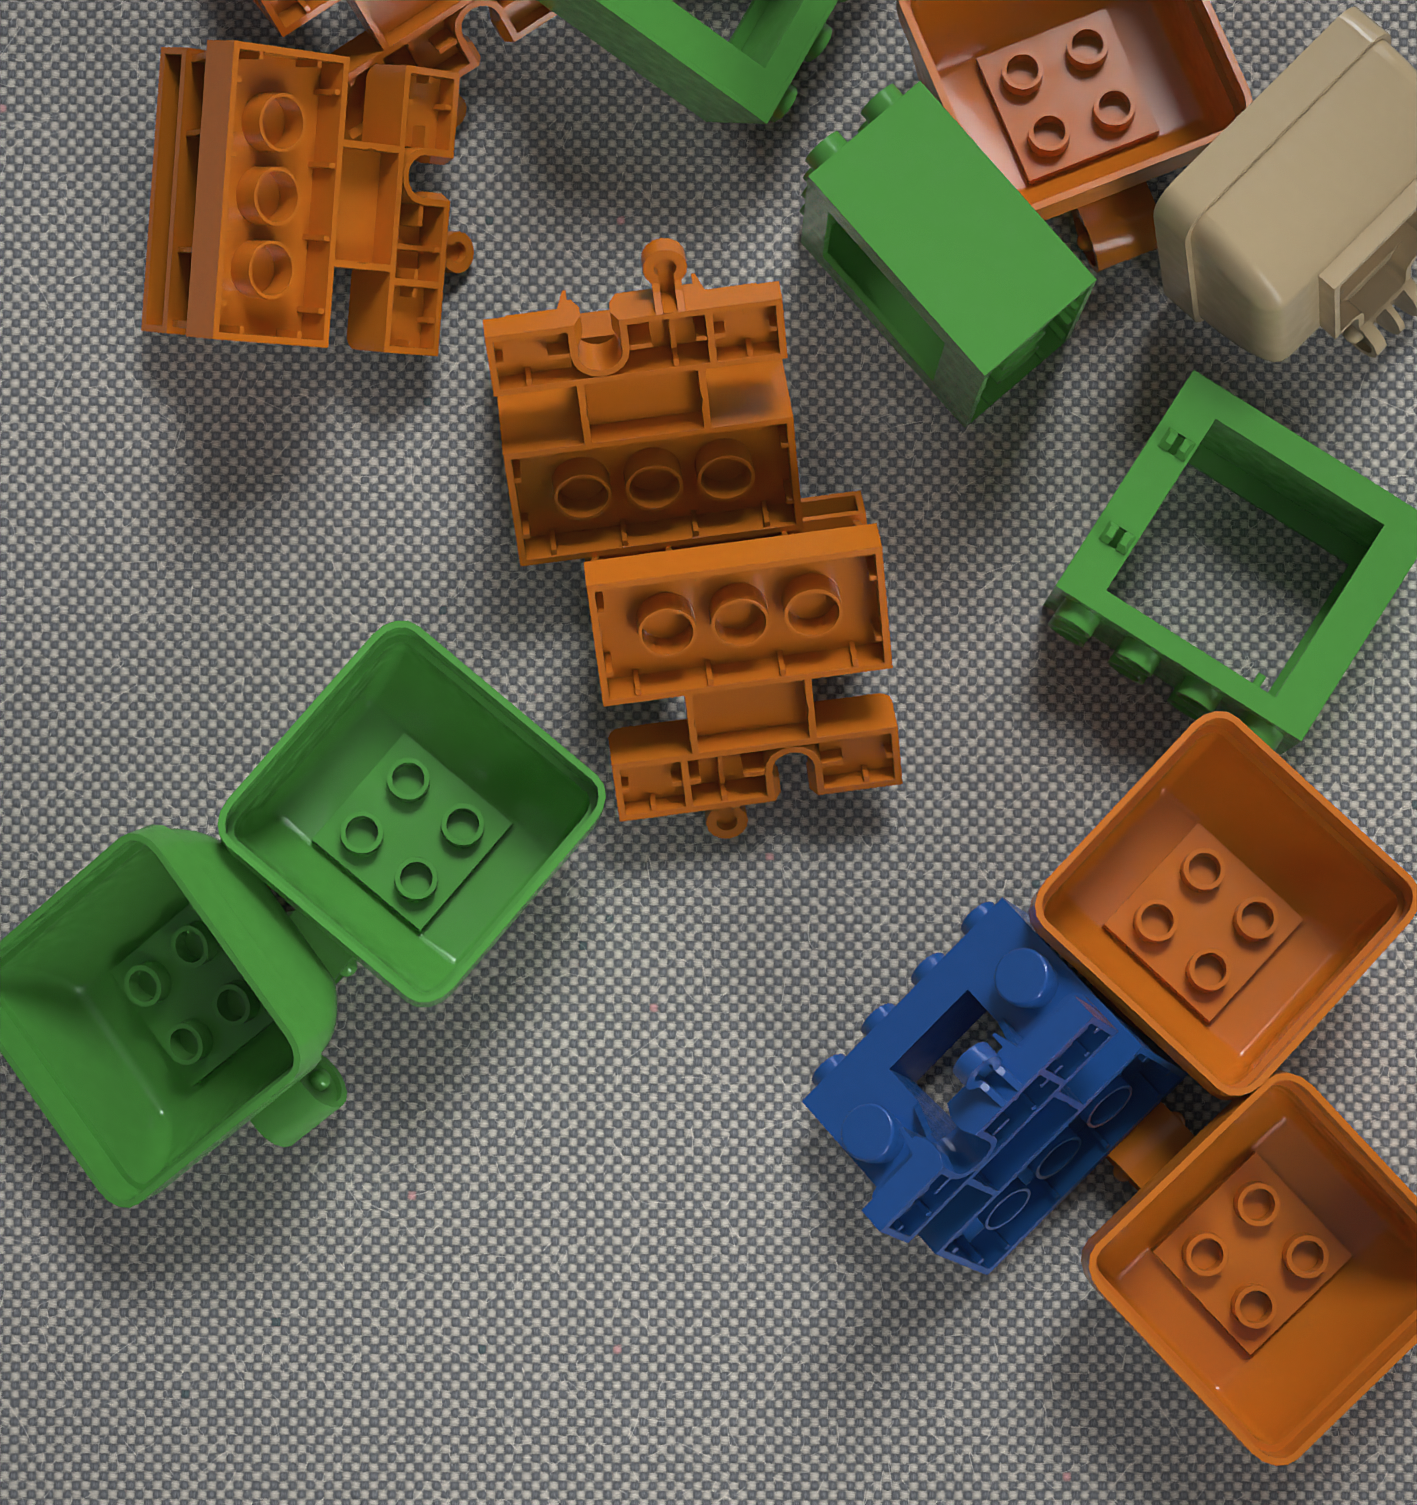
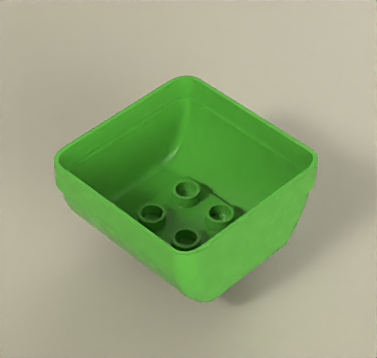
(410, 816)
(166, 1012)

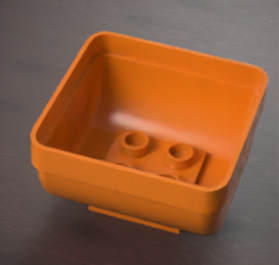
(1082, 100)
(1224, 906)
(1263, 1261)

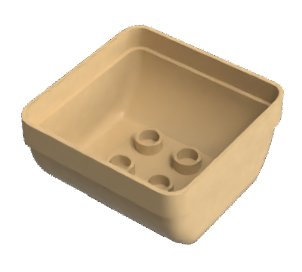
(1304, 203)

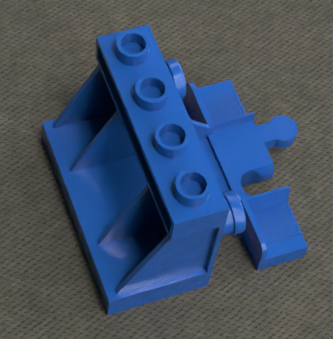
(1027, 1116)

